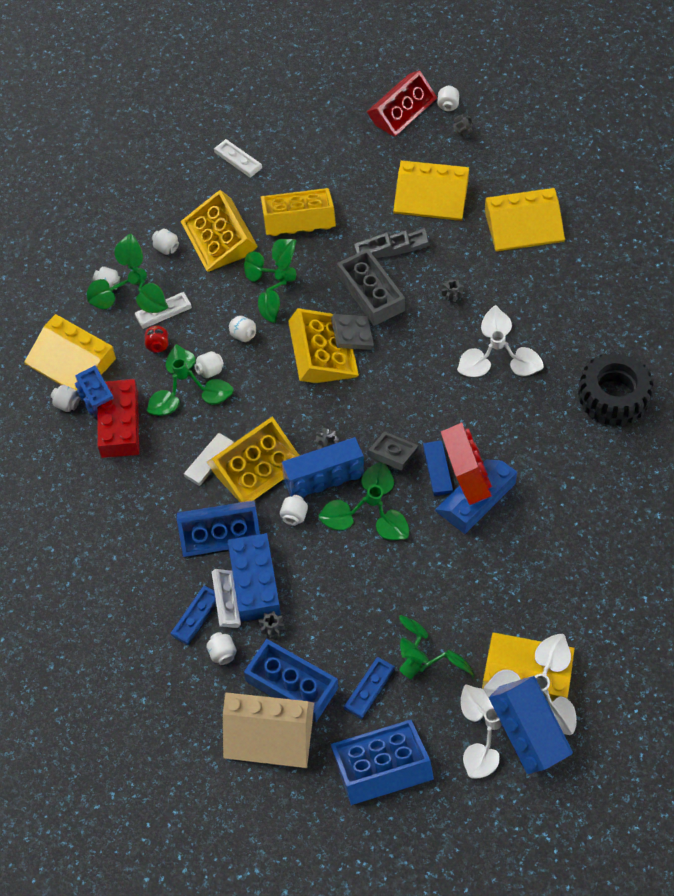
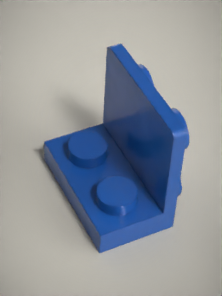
(92, 389)

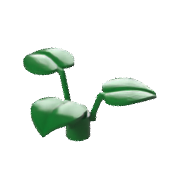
(253, 266)
(151, 295)
(179, 363)
(376, 481)
(416, 657)

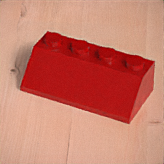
(402, 104)

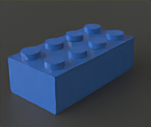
(323, 468)
(253, 577)
(290, 677)

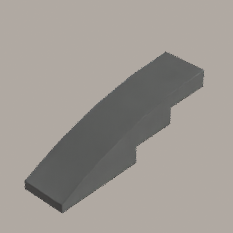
(396, 244)

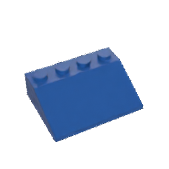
(382, 762)

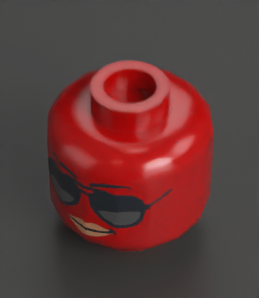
(156, 339)

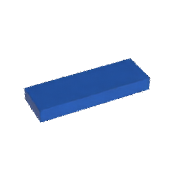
(437, 468)
(195, 616)
(369, 688)

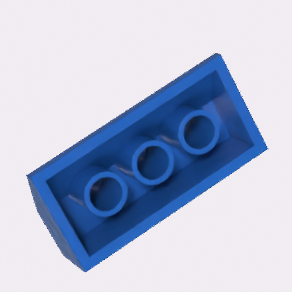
(465, 516)
(212, 527)
(530, 724)

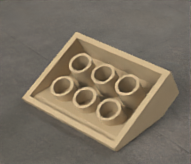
(267, 729)

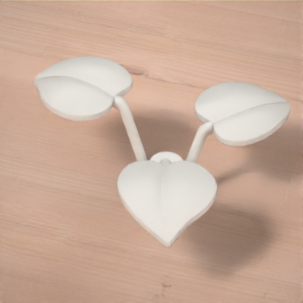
(497, 326)
(552, 654)
(477, 758)

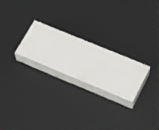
(238, 158)
(176, 304)
(199, 468)
(226, 598)

